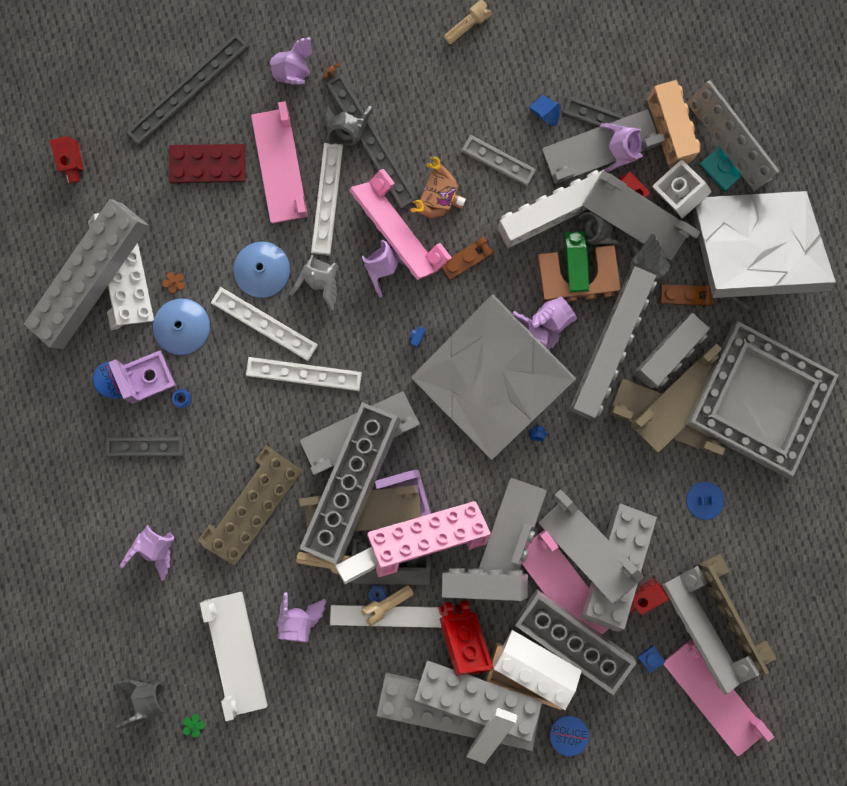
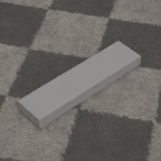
(498, 160)

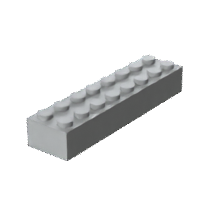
(86, 274)
(612, 343)
(350, 483)
(398, 705)

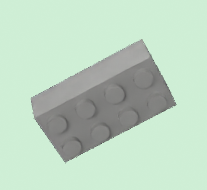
(671, 351)
(481, 585)

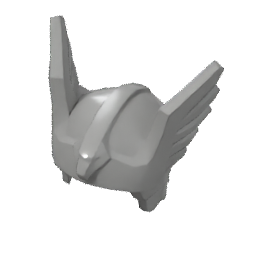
(319, 276)

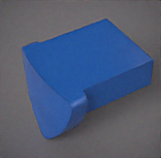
(546, 110)

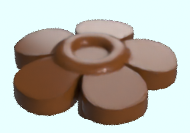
(330, 70)
(173, 282)

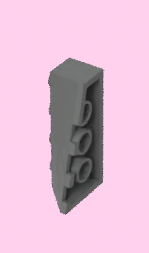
(408, 573)

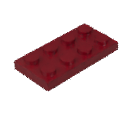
(207, 163)

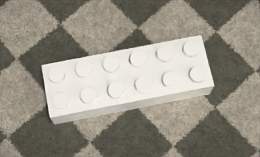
(546, 211)

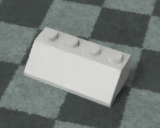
(537, 669)

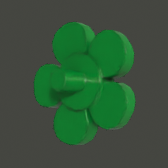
(193, 725)

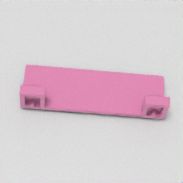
(279, 165)
(391, 225)
(428, 535)
(557, 576)
(724, 712)

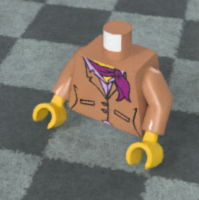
(439, 193)

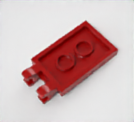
(464, 639)

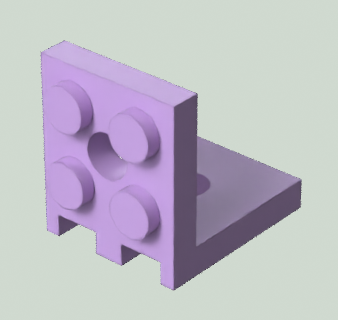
(132, 378)
(406, 479)

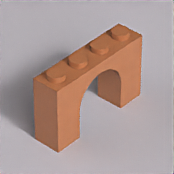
(605, 281)

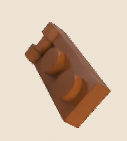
(467, 258)
(685, 295)

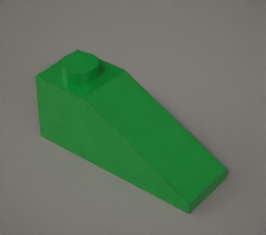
(576, 261)

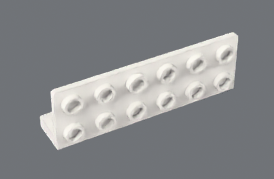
(128, 292)
(235, 654)

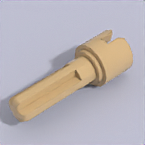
(477, 15)
(312, 560)
(378, 609)

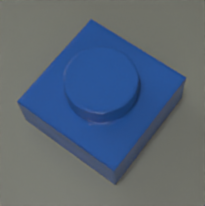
(416, 336)
(651, 659)

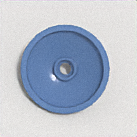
(266, 281)
(190, 335)

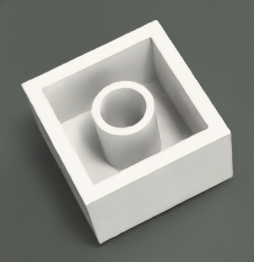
(682, 188)

